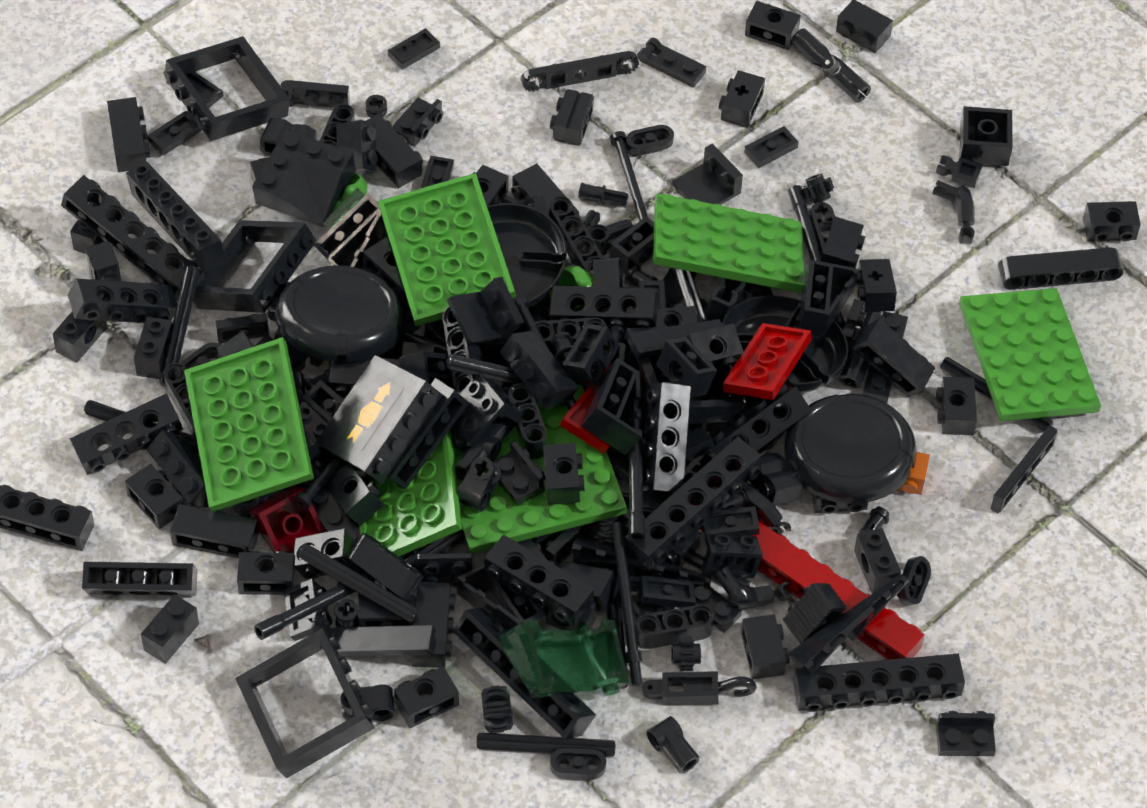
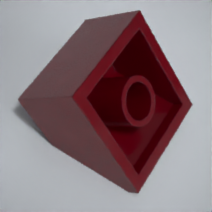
(283, 522)

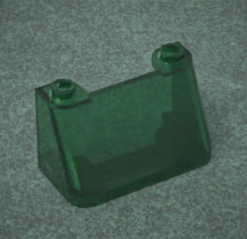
(566, 659)

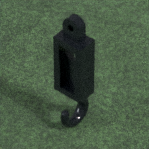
(700, 688)

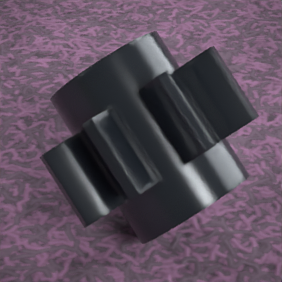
(818, 188)
(685, 654)

